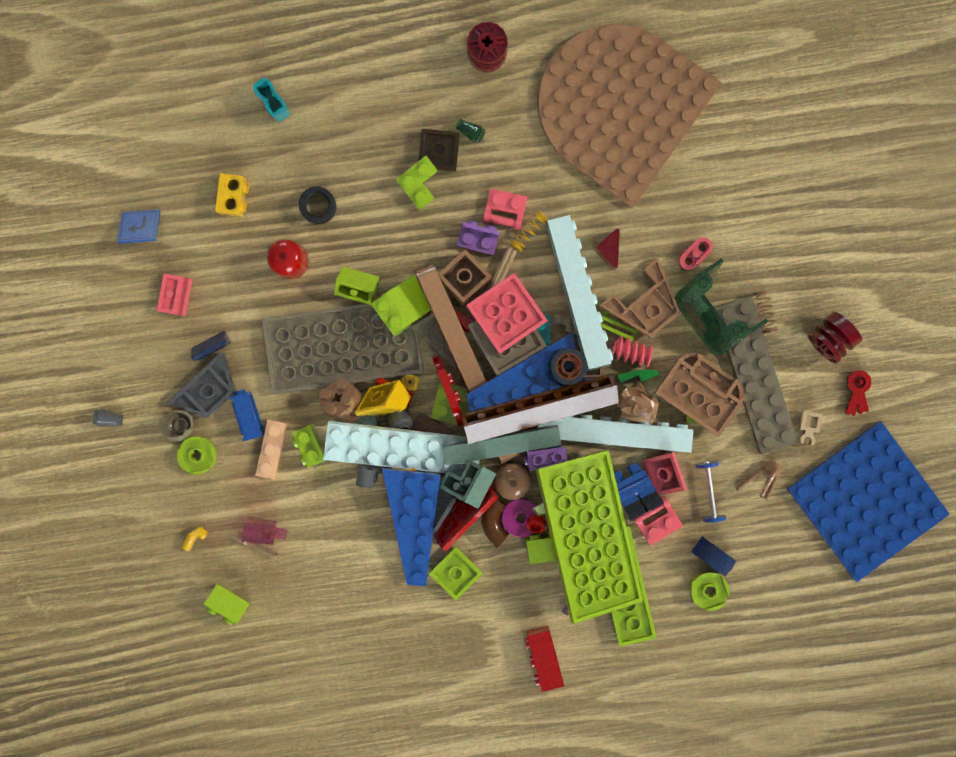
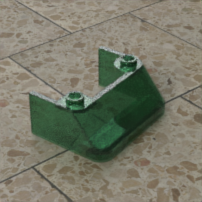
(704, 318)

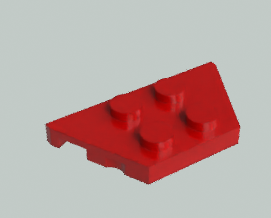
(452, 396)

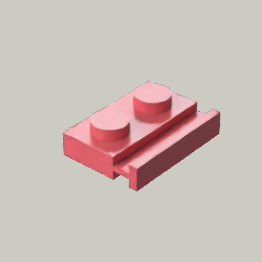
(174, 295)

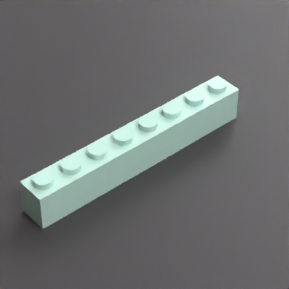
(578, 292)
(624, 433)

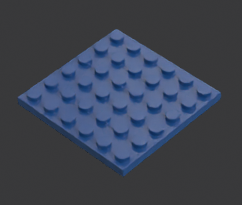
(868, 501)

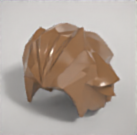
(638, 404)

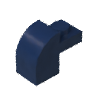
(713, 556)

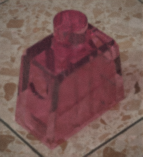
(254, 532)

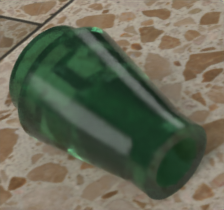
(471, 130)

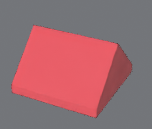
(664, 473)

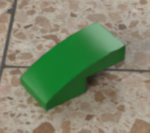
(641, 375)

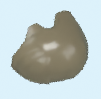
(176, 425)

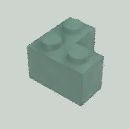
(471, 485)

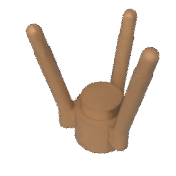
(772, 471)

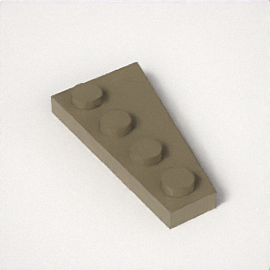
(431, 334)

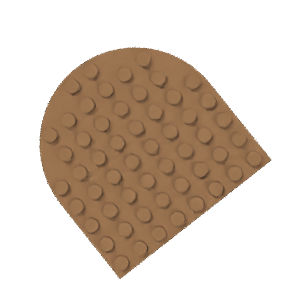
(620, 105)

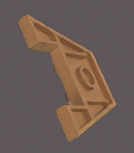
(652, 309)

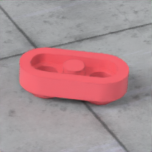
(694, 254)

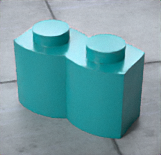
(270, 97)

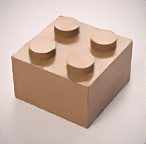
(464, 278)

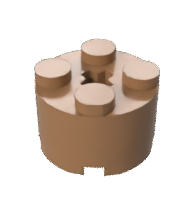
(340, 401)

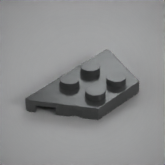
(207, 389)

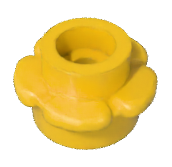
(414, 385)

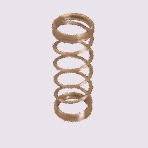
(757, 294)

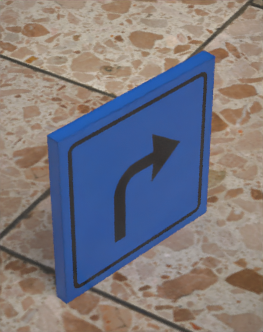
(138, 226)

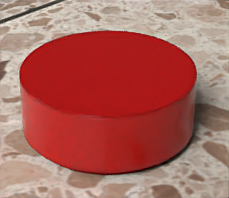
(536, 524)

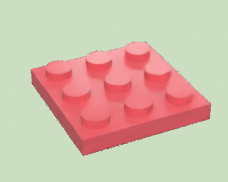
(506, 313)

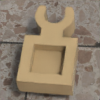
(809, 423)

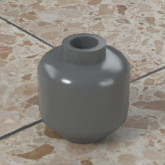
(399, 420)

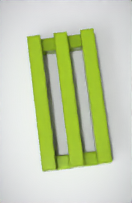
(633, 331)

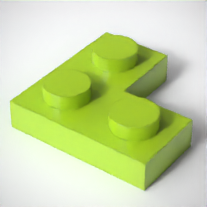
(413, 180)

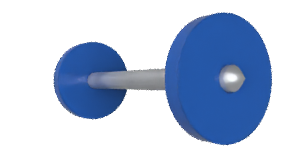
(714, 518)

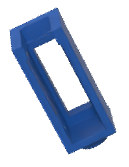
(247, 415)

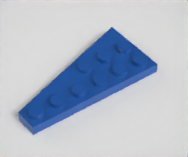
(521, 380)
(413, 511)

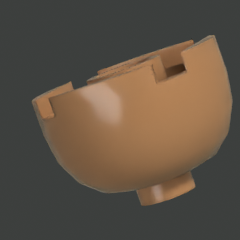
(512, 481)

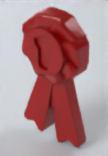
(858, 383)

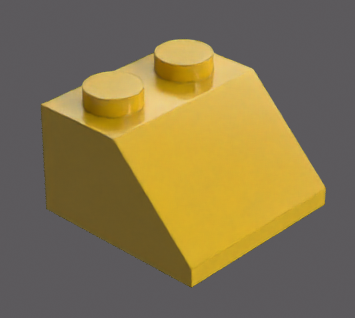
(383, 399)

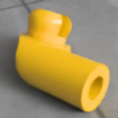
(192, 536)

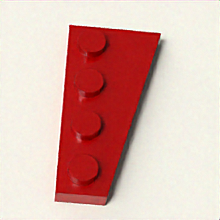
(461, 519)

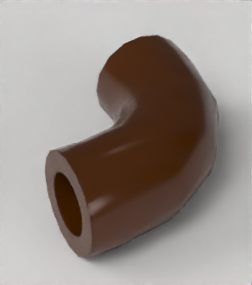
(491, 523)

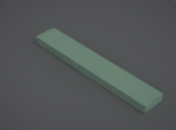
(502, 445)

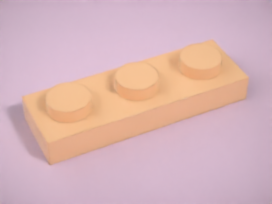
(271, 449)

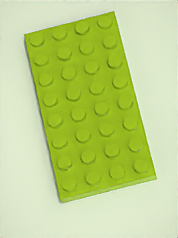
(589, 536)

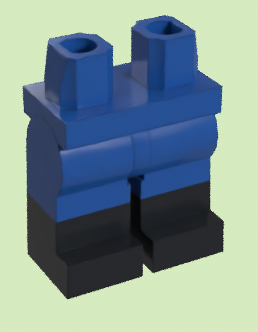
(637, 485)

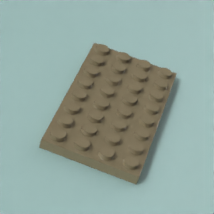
(336, 344)

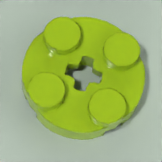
(207, 458)
(719, 595)

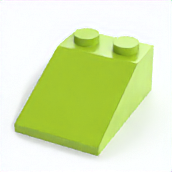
(402, 305)

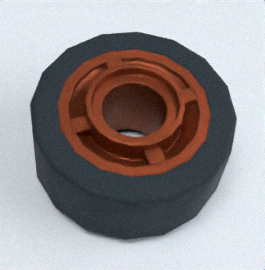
(577, 371)

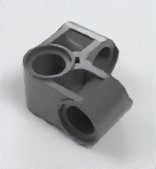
(366, 475)

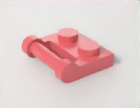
(506, 203)
(660, 526)

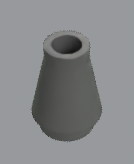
(105, 418)

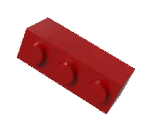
(544, 659)

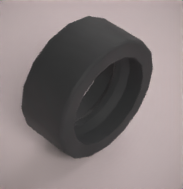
(303, 205)

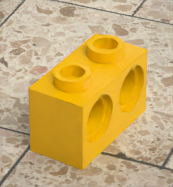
(226, 195)

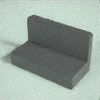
(444, 504)

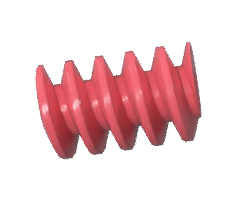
(632, 351)

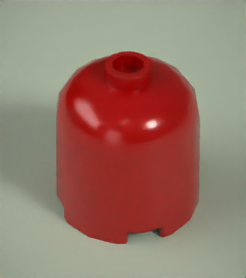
(287, 259)

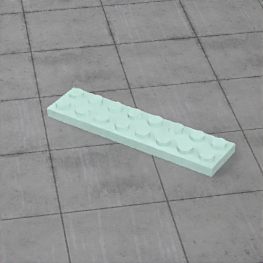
(390, 447)

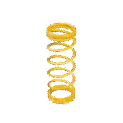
(541, 217)

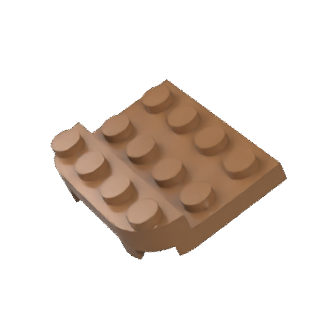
(702, 392)

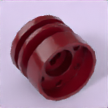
(487, 58)
(835, 337)

